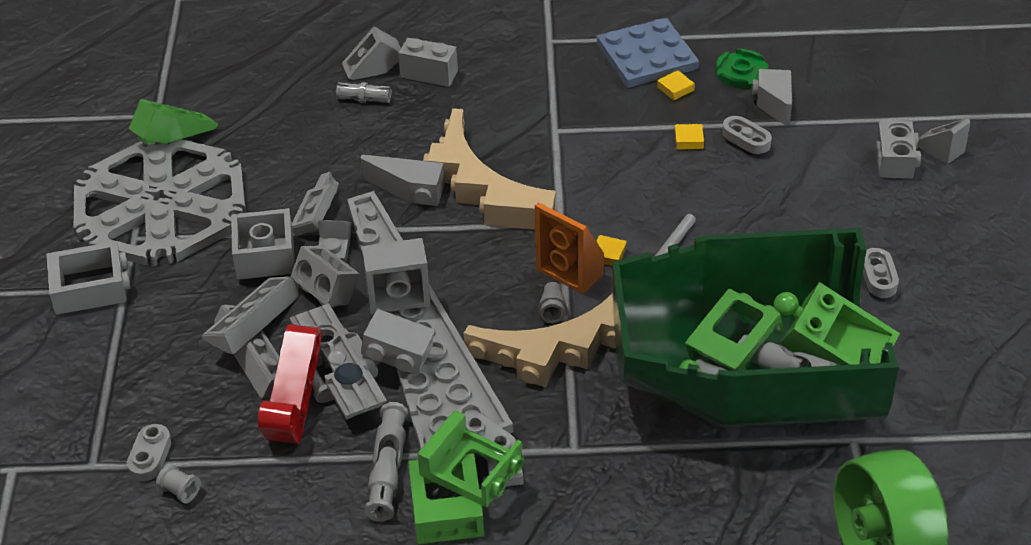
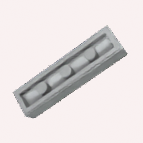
(252, 314)
(256, 358)

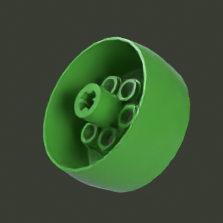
(889, 501)

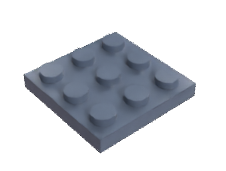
(647, 52)

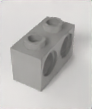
(897, 149)
(324, 275)

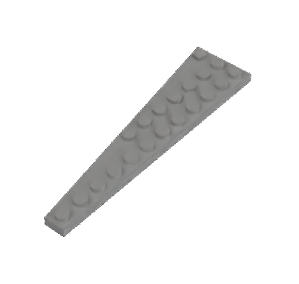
(450, 373)

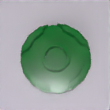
(740, 68)

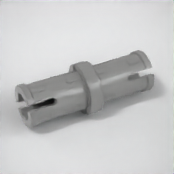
(363, 92)

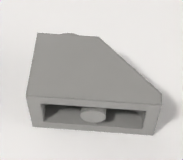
(372, 56)
(774, 93)

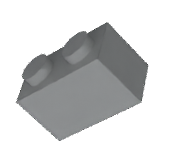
(428, 62)
(397, 342)

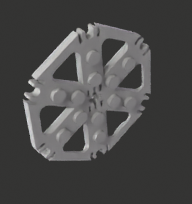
(175, 195)

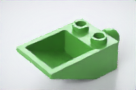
(840, 329)

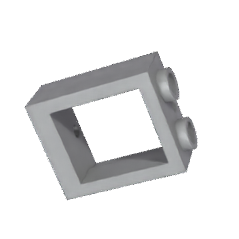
(92, 293)

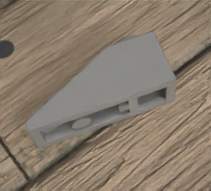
(408, 179)

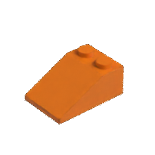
(566, 250)

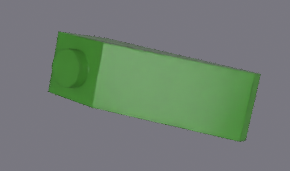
(167, 123)

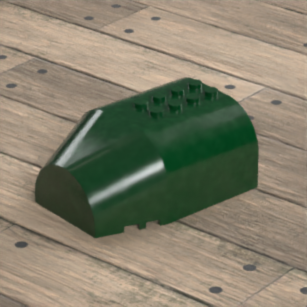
(669, 295)

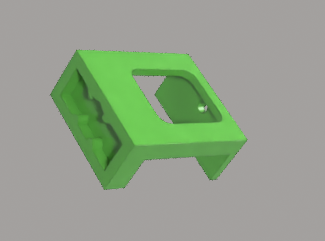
(722, 352)
(449, 448)
(446, 517)

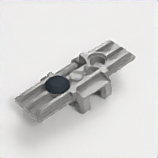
(353, 374)

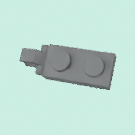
(315, 205)

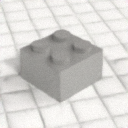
(262, 243)
(396, 275)

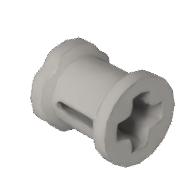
(178, 483)

